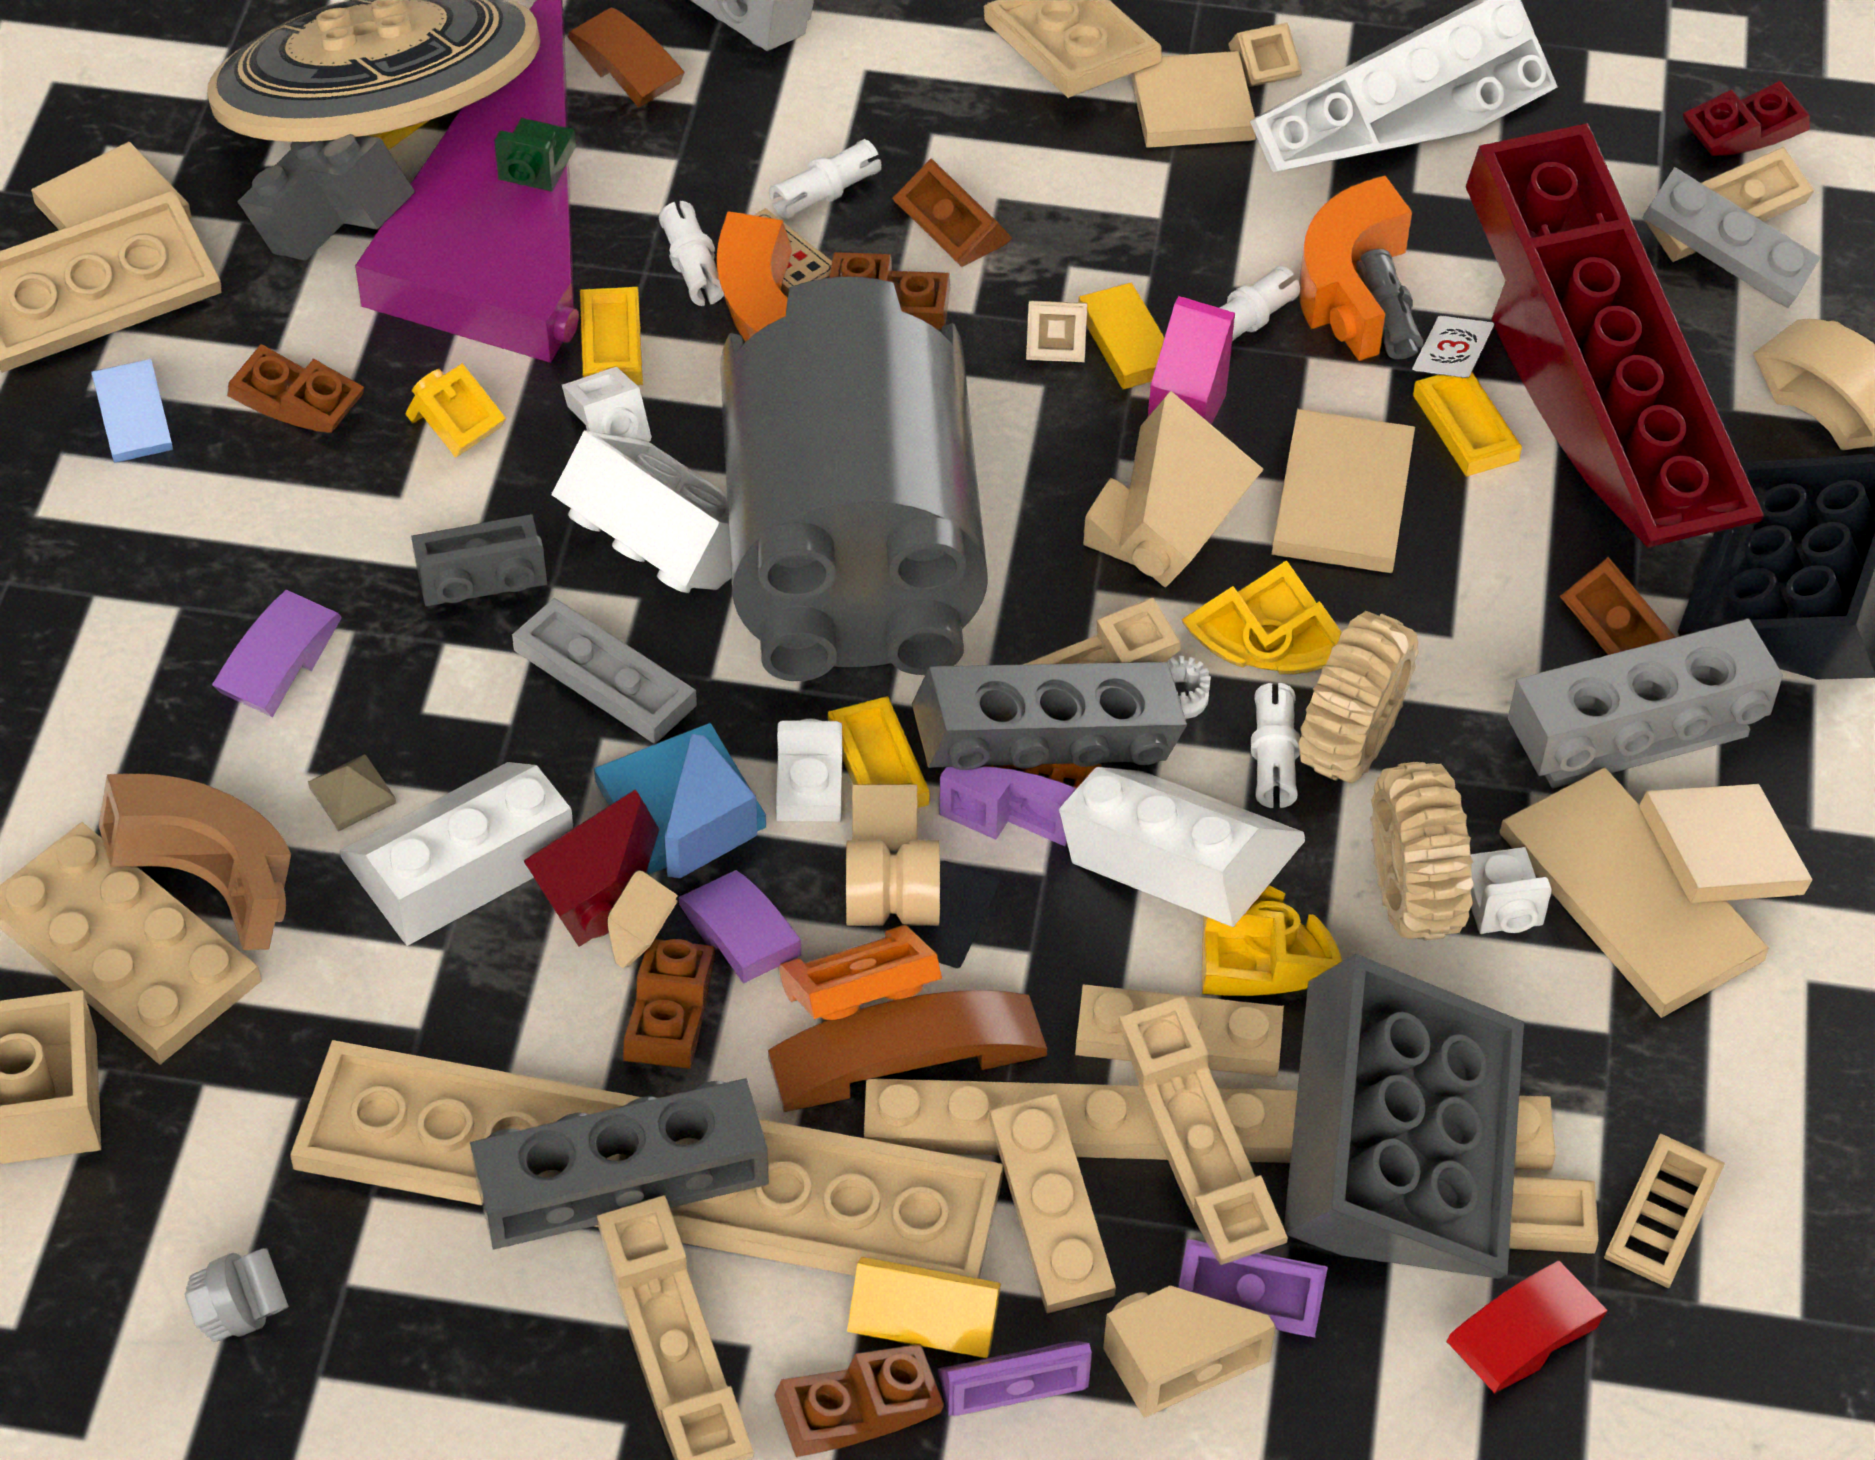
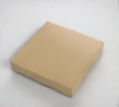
(1194, 100)
(101, 187)
(1725, 843)

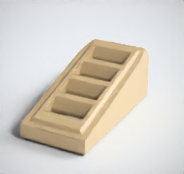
(1684, 1164)

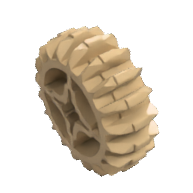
(1358, 696)
(1421, 850)

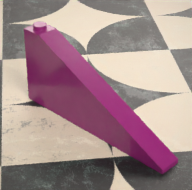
(480, 249)

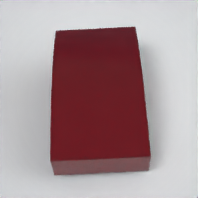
(1748, 124)

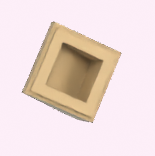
(1267, 54)
(1106, 520)
(885, 813)
(638, 917)

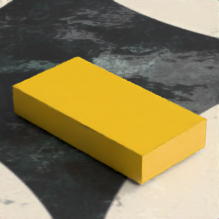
(611, 331)
(1124, 333)
(1467, 422)
(877, 748)
(923, 1307)

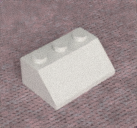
(650, 508)
(1175, 842)
(459, 849)

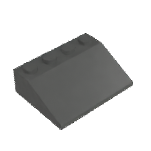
(1404, 1122)

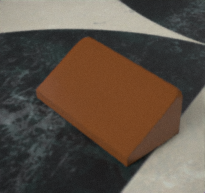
(950, 215)
(1614, 610)

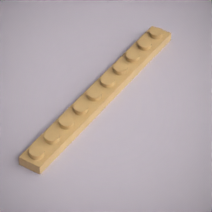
(1115, 1119)

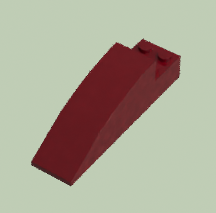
(1602, 340)

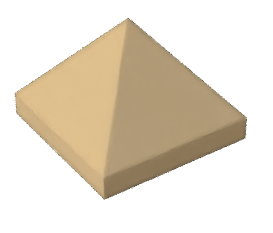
(1056, 331)

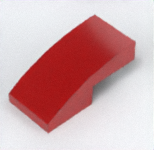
(1525, 1325)

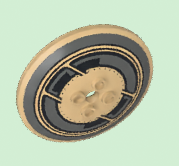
(371, 67)

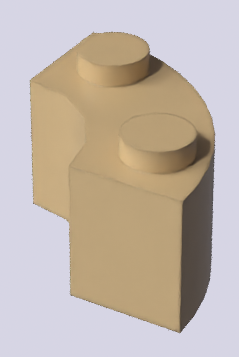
(1825, 374)

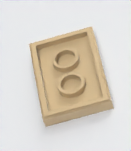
(1074, 40)
(1344, 491)

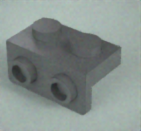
(479, 560)

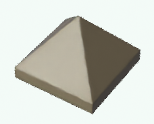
(351, 792)

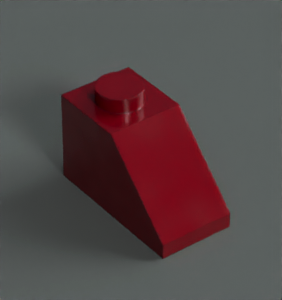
(594, 863)

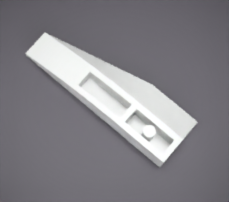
(1414, 90)

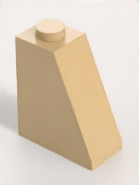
(1180, 488)

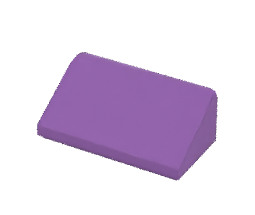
(1260, 1282)
(1015, 1377)

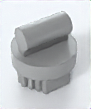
(235, 1295)

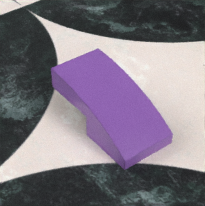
(274, 650)
(993, 796)
(741, 924)

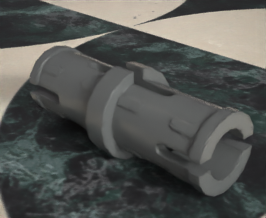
(1380, 277)

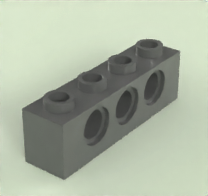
(1048, 714)
(532, 1207)

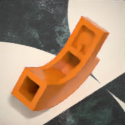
(1340, 232)
(751, 270)

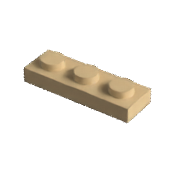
(1759, 187)
(1236, 1033)
(1052, 1203)

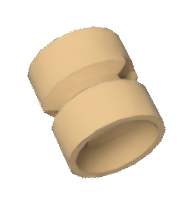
(892, 883)

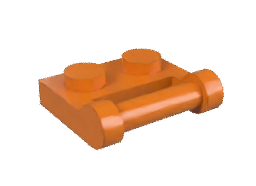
(843, 981)

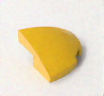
(1267, 625)
(1265, 950)

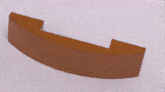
(902, 1037)

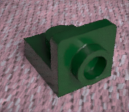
(534, 153)

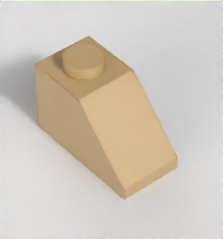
(1182, 1345)

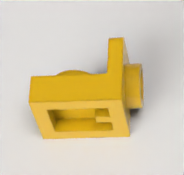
(455, 408)

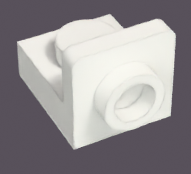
(609, 404)
(809, 771)
(1507, 892)

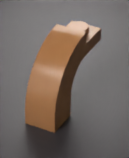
(206, 834)

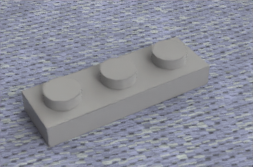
(1731, 237)
(604, 670)

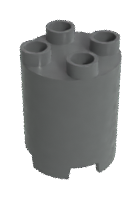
(851, 484)

